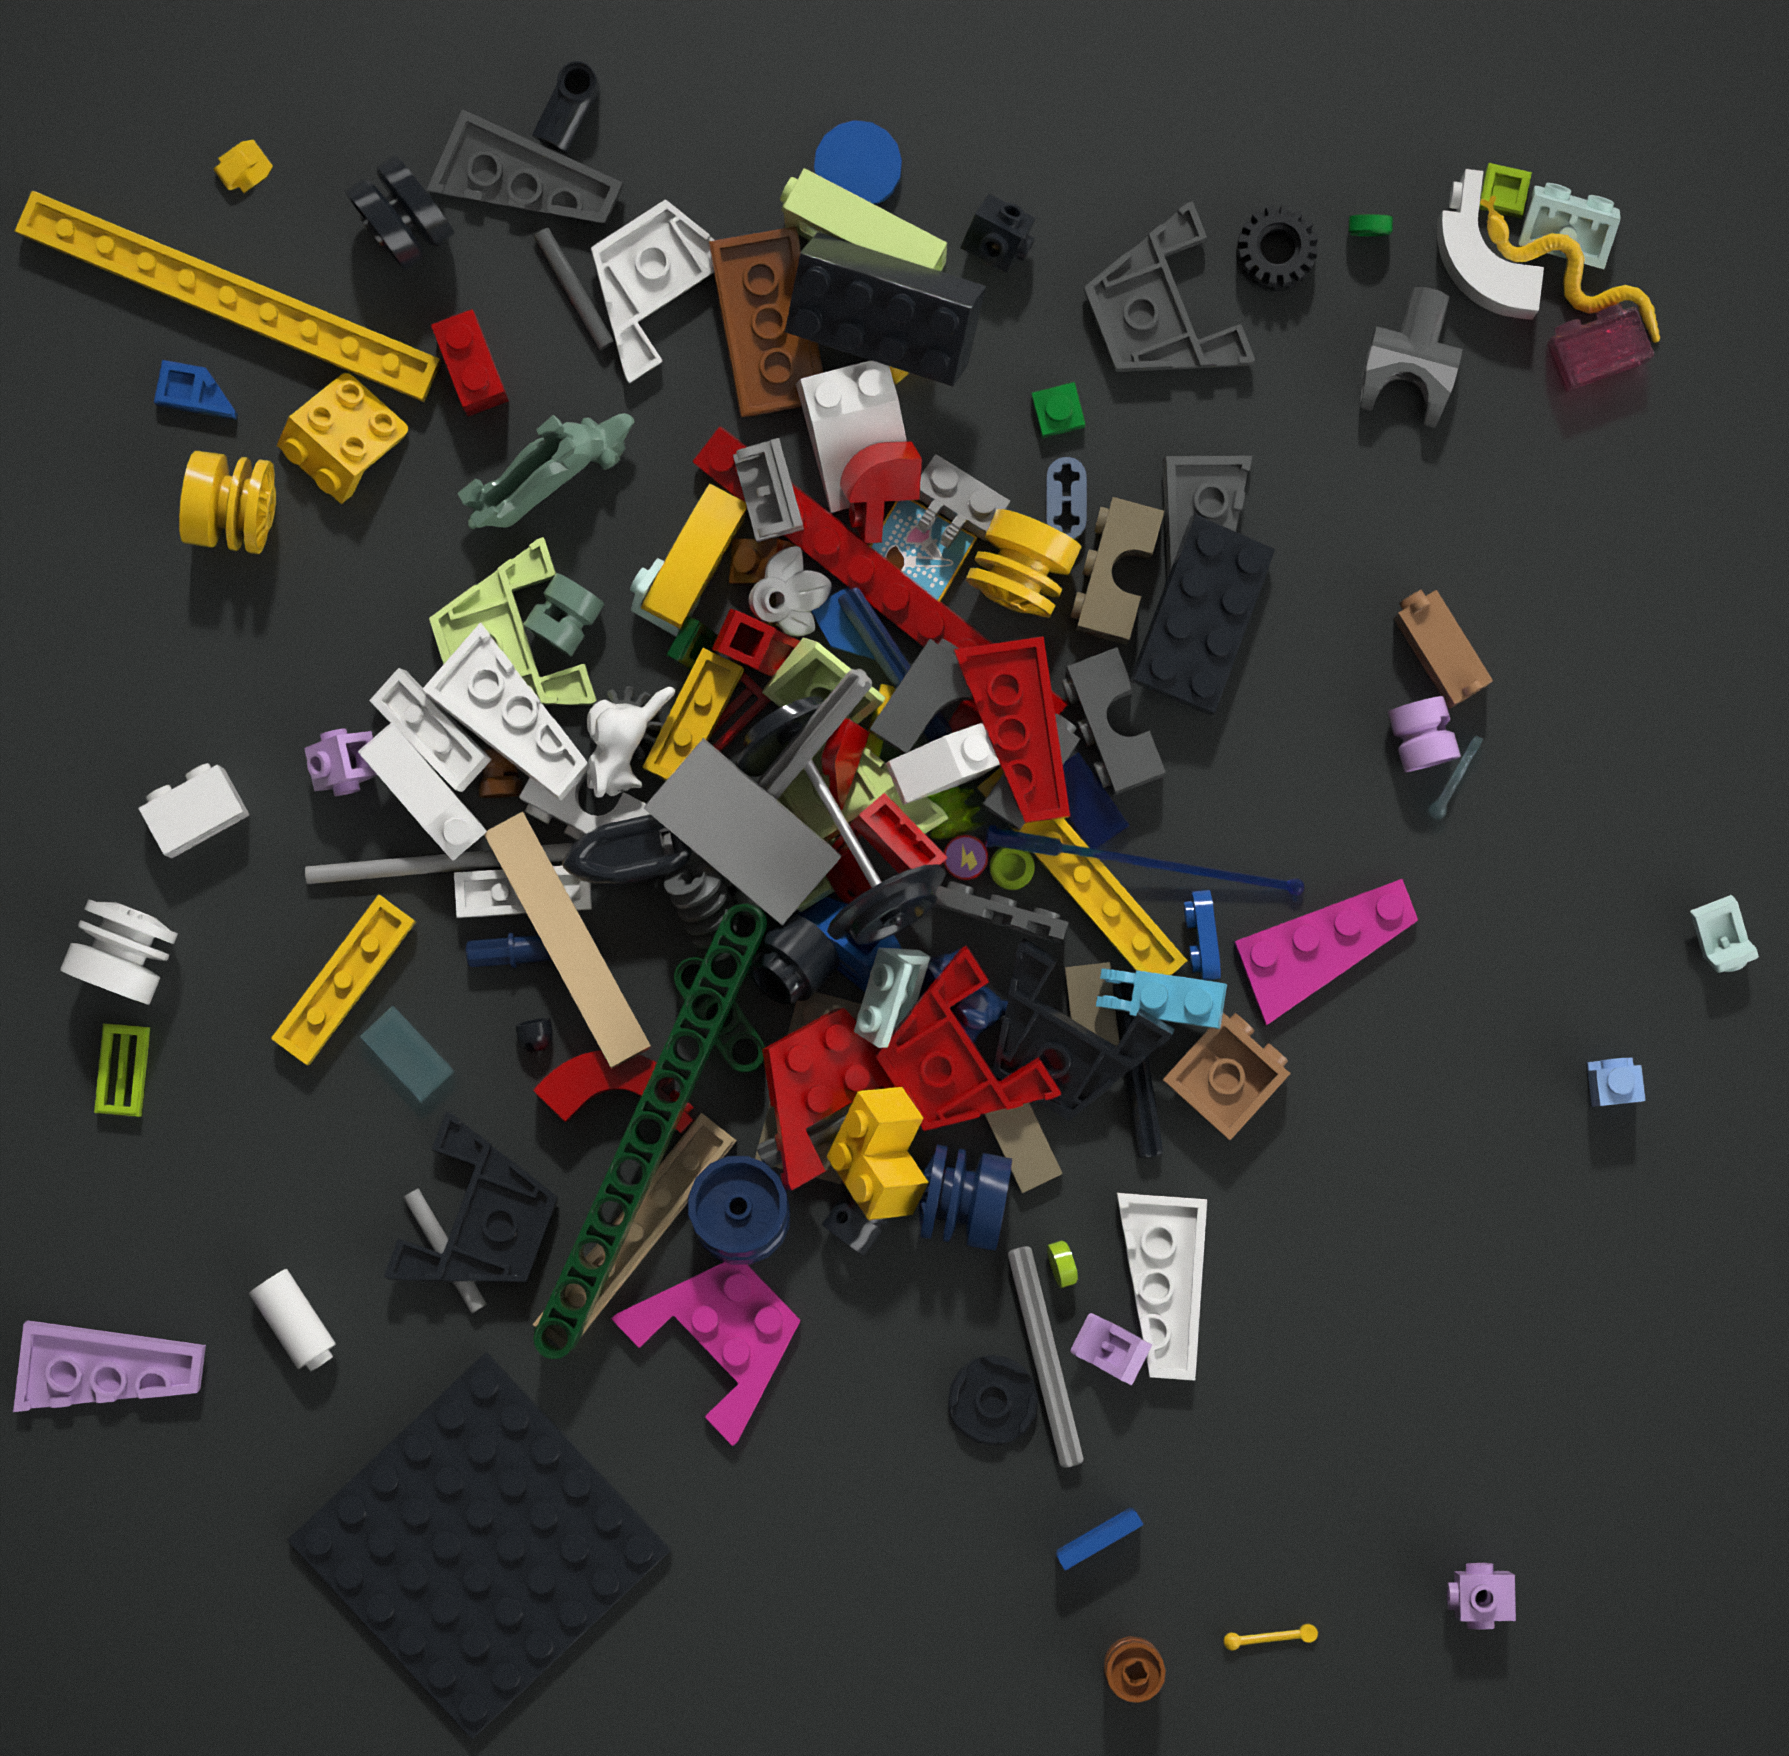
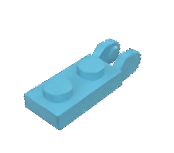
(1168, 997)

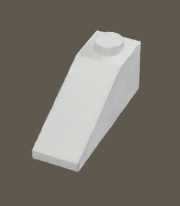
(422, 791)

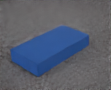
(1098, 1538)

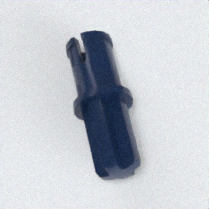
(506, 951)

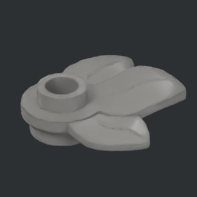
(795, 592)

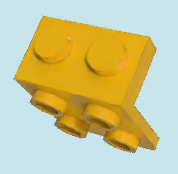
(340, 435)

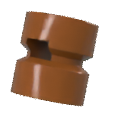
(1134, 1669)

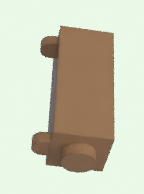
(1441, 647)

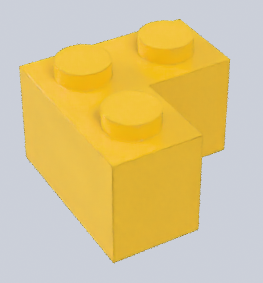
(874, 1153)

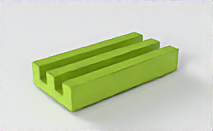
(124, 1054)

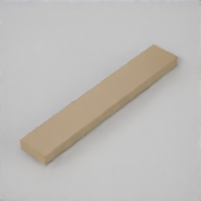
(567, 940)
(662, 1203)

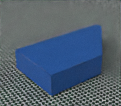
(191, 390)
(838, 628)

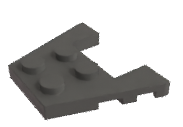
(1143, 311)

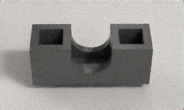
(1123, 760)

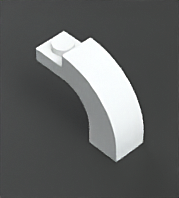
(1476, 271)

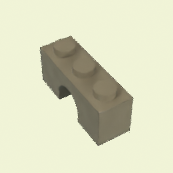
(1125, 532)

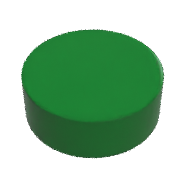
(1370, 225)

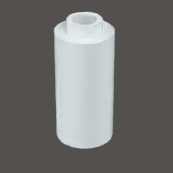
(293, 1321)

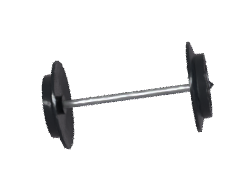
(888, 904)

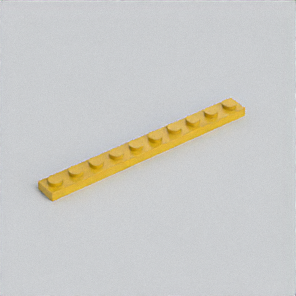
(228, 296)

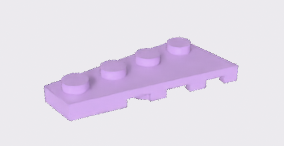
(88, 1365)

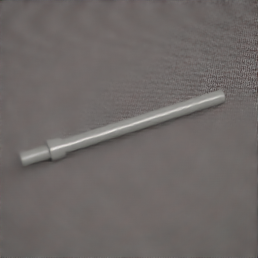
(416, 865)

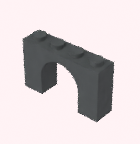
(927, 689)

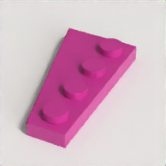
(1312, 950)

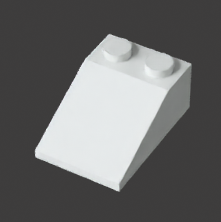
(846, 414)

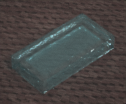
(407, 1053)

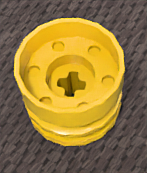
(237, 503)
(1022, 566)

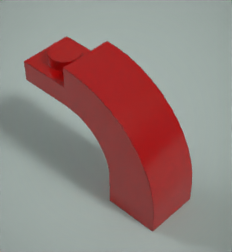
(589, 1074)

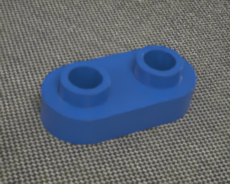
(1200, 916)

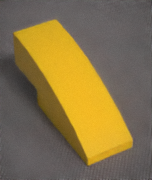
(695, 556)

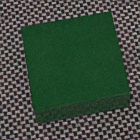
(690, 641)

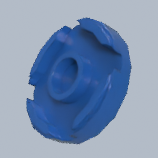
(860, 160)

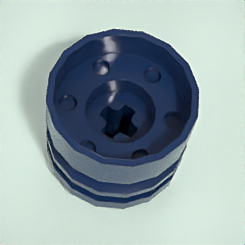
(965, 1197)

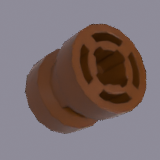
(499, 778)

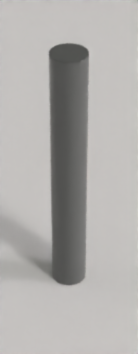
(574, 289)

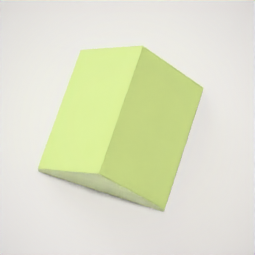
(815, 672)

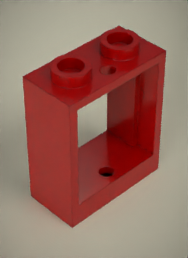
(892, 837)

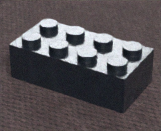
(884, 309)

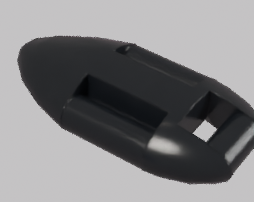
(625, 853)

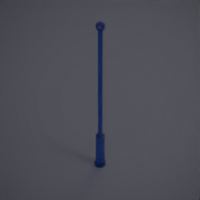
(1054, 847)

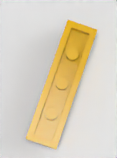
(343, 980)

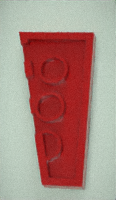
(1018, 712)

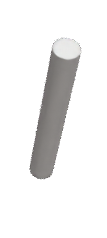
(438, 1241)

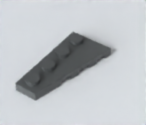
(512, 171)

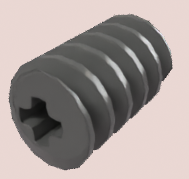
(701, 903)

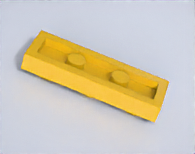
(694, 712)

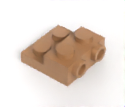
(1228, 1075)

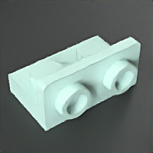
(1588, 221)

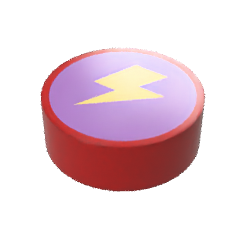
(965, 858)

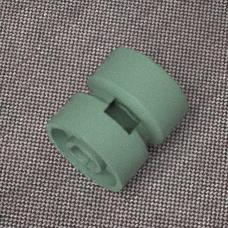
(570, 599)

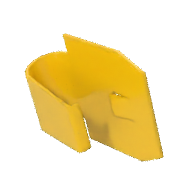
(243, 166)

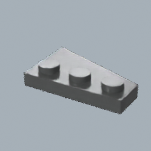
(1001, 912)

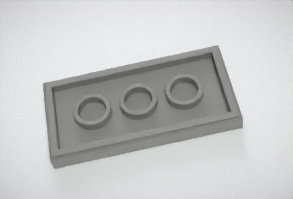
(742, 831)

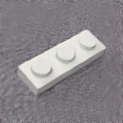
(430, 730)
(492, 894)

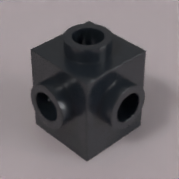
(999, 233)

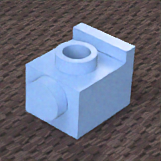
(1615, 1082)

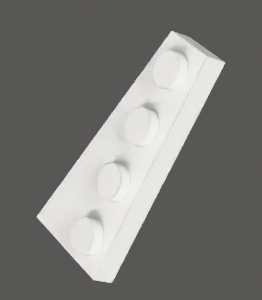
(1166, 1269)

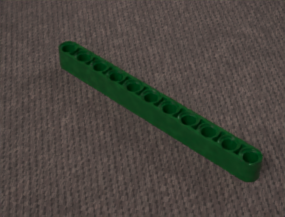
(634, 1147)

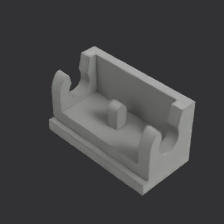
(768, 490)

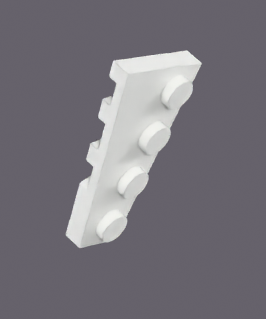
(501, 709)

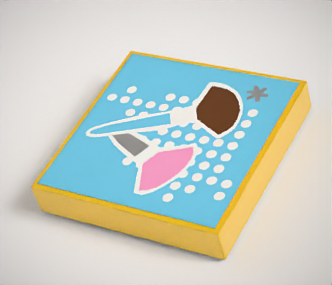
(920, 553)

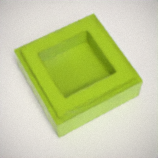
(1509, 188)

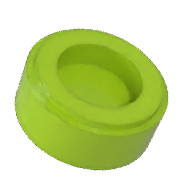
(1011, 868)
(1062, 1263)

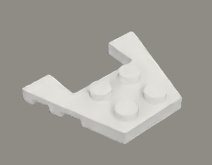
(643, 271)

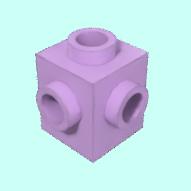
(336, 762)
(1498, 1599)

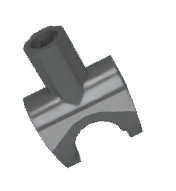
(1414, 355)

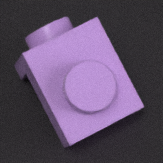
(1111, 1348)

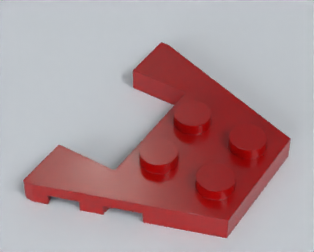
(941, 1064)
(810, 1079)

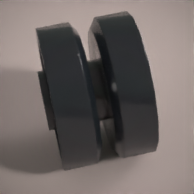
(400, 212)

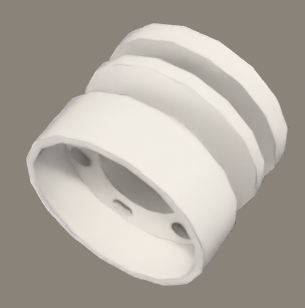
(119, 951)

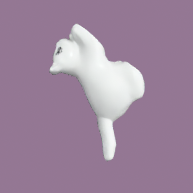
(617, 733)

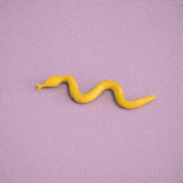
(1499, 234)

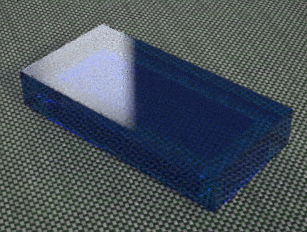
(1090, 805)

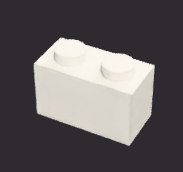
(193, 809)

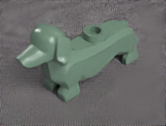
(545, 467)

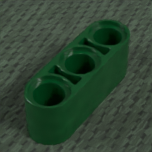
(729, 1036)

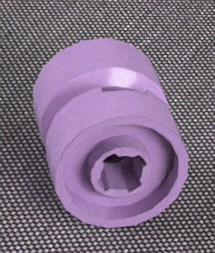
(1424, 734)

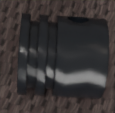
(852, 1225)

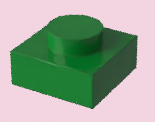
(1058, 410)

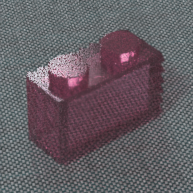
(1599, 347)

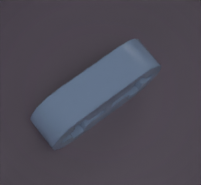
(1077, 496)

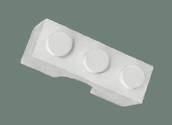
(568, 811)

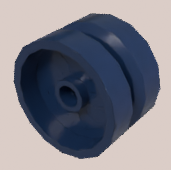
(753, 1187)

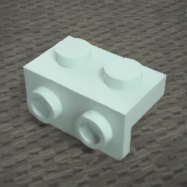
(890, 993)

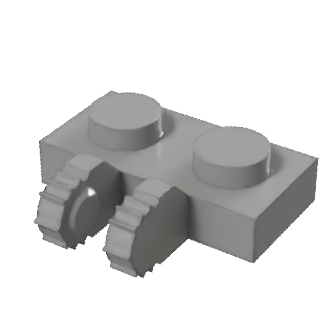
(958, 498)

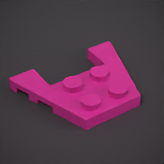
(734, 1321)

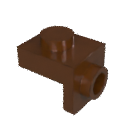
(751, 558)

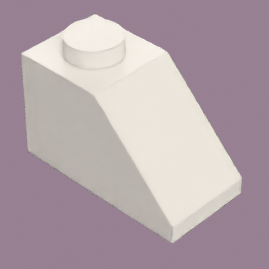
(943, 764)

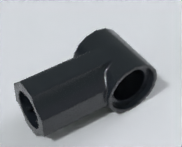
(566, 110)

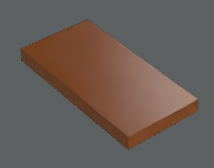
(754, 296)

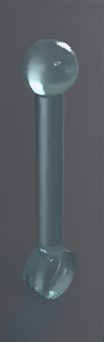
(1438, 809)

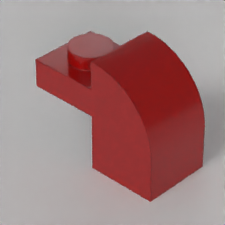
(878, 475)
(753, 643)

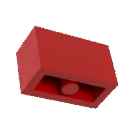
(470, 362)

